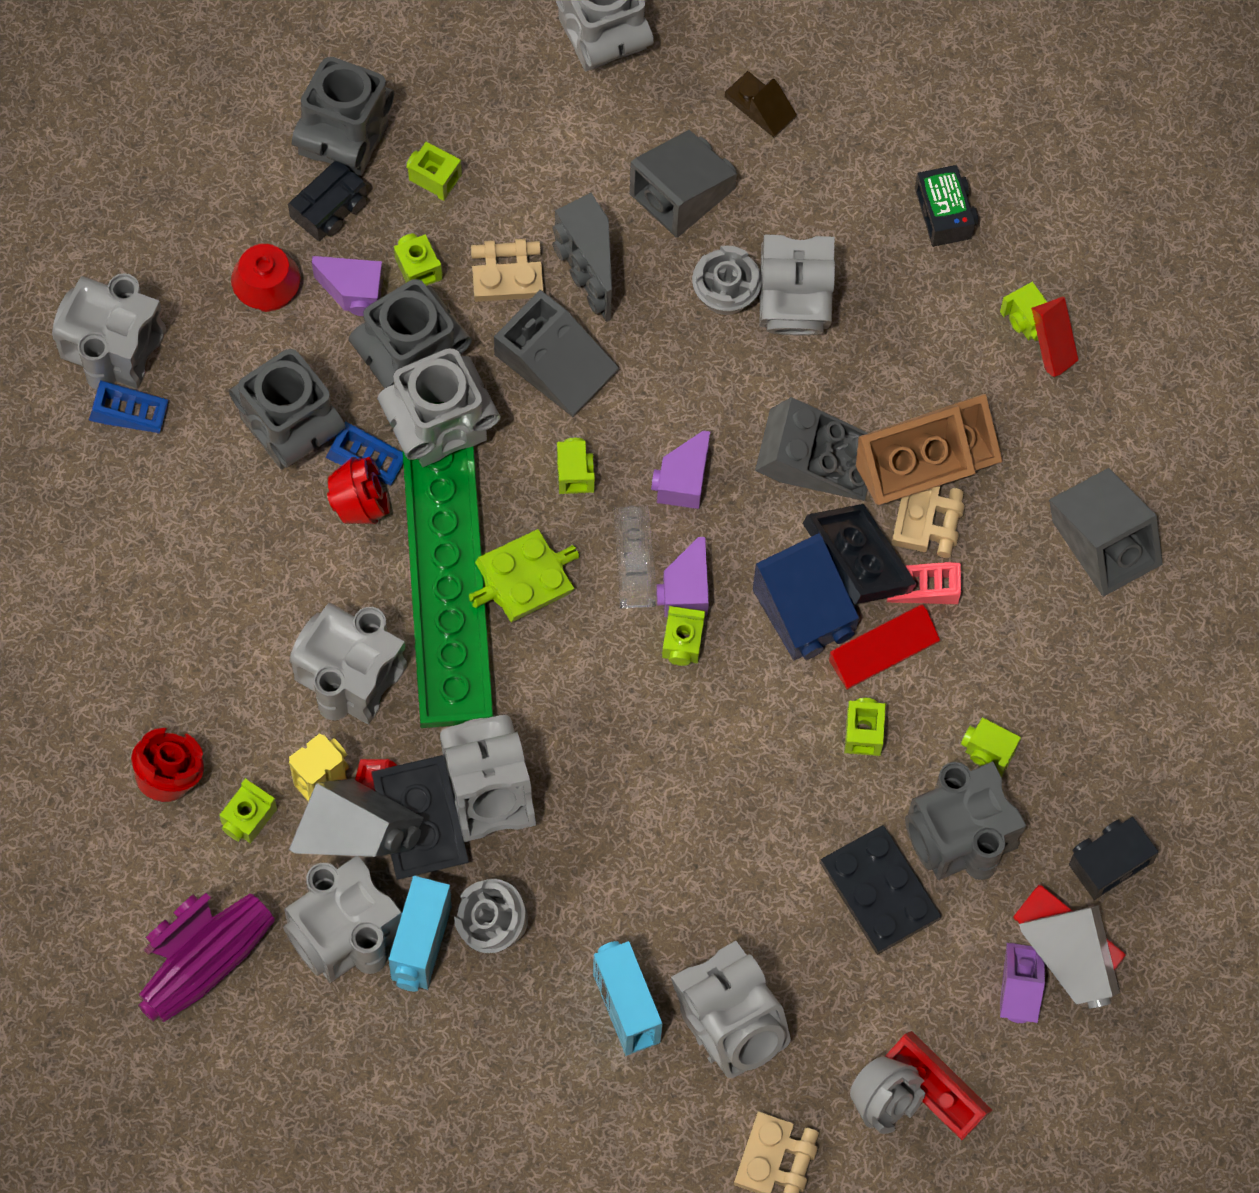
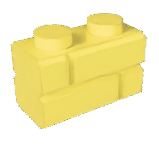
(317, 763)

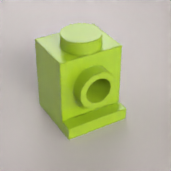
(430, 160)
(425, 267)
(1019, 307)
(574, 467)
(686, 622)
(865, 741)
(990, 744)
(250, 825)

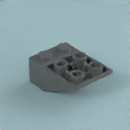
(584, 242)
(554, 353)
(811, 450)

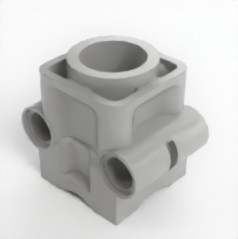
(605, 29)
(796, 284)
(108, 329)
(431, 429)
(348, 661)
(487, 776)
(340, 920)
(732, 1011)

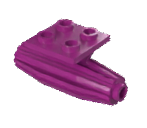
(199, 951)

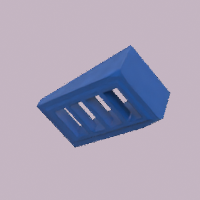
(124, 419)
(359, 437)

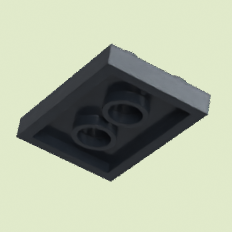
(861, 553)
(426, 791)
(880, 889)

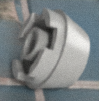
(726, 280)
(491, 916)
(886, 1093)

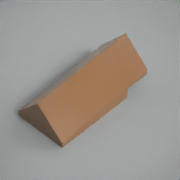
(928, 450)

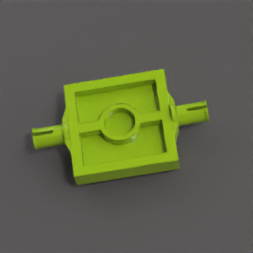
(524, 575)

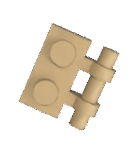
(506, 281)
(916, 517)
(765, 1153)

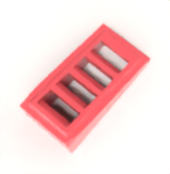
(937, 595)

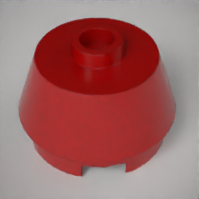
(265, 278)
(357, 492)
(166, 764)

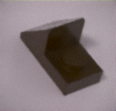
(762, 103)

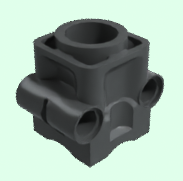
(343, 114)
(405, 329)
(292, 429)
(964, 822)

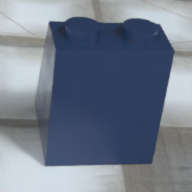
(805, 598)

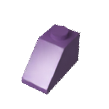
(350, 281)
(683, 473)
(686, 580)
(1022, 984)

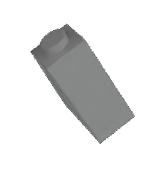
(1076, 954)

